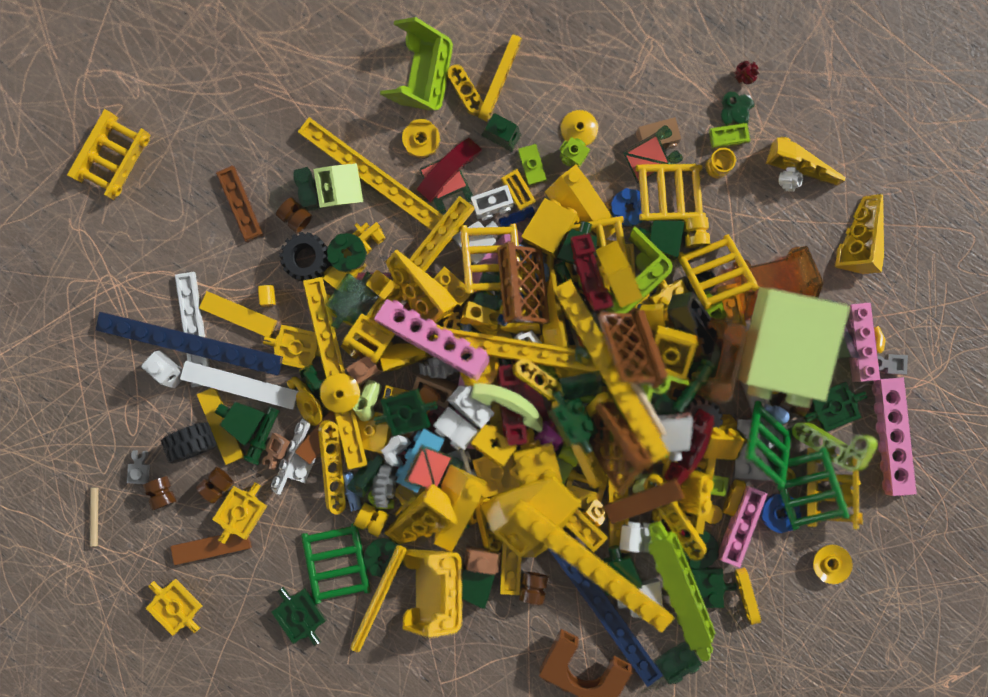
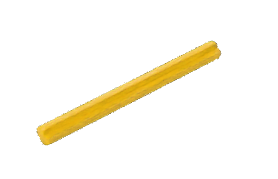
(378, 598)

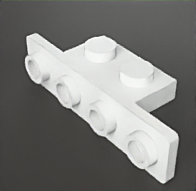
(292, 465)

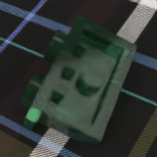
(581, 385)
(364, 477)
(678, 663)

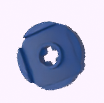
(618, 208)
(769, 514)

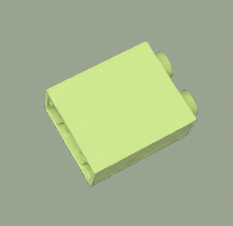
(792, 346)

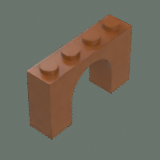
(556, 671)

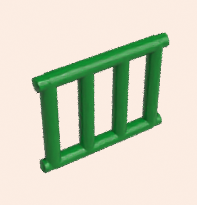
(784, 447)
(834, 493)
(315, 577)

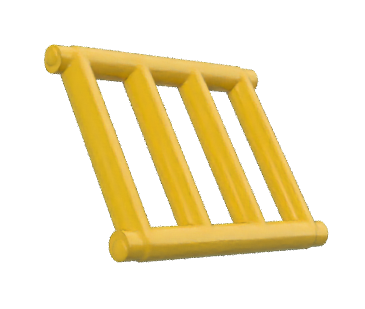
(677, 169)
(598, 225)
(467, 250)
(734, 255)

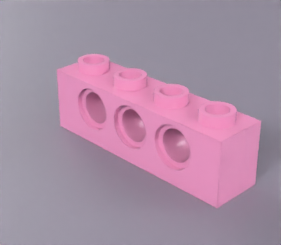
(861, 328)
(741, 527)

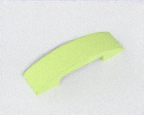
(486, 393)

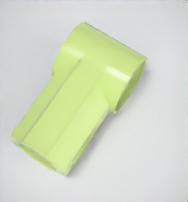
(367, 400)

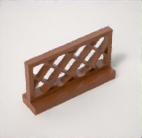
(511, 283)
(644, 346)
(628, 441)

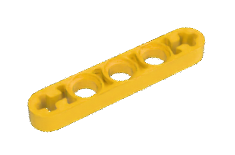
(500, 77)
(326, 459)
(588, 463)
(682, 524)

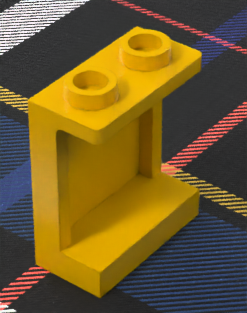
(550, 227)

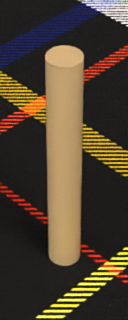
(648, 408)
(94, 516)

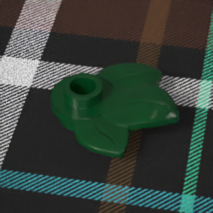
(738, 110)

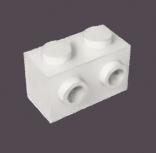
(492, 202)
(470, 408)

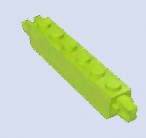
(682, 590)

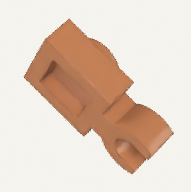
(276, 450)

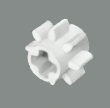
(790, 179)

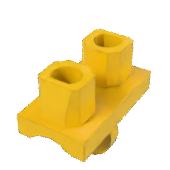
(372, 232)

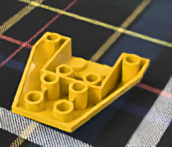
(546, 497)

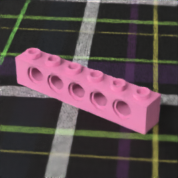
(471, 368)
(901, 444)

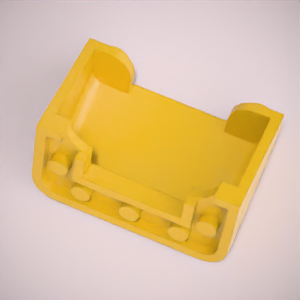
(437, 593)

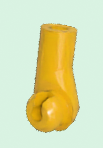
(880, 339)
(296, 382)

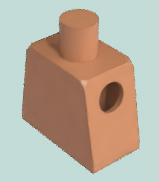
(364, 370)
(482, 560)

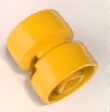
(720, 163)
(696, 232)
(364, 518)

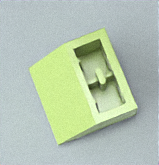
(338, 185)

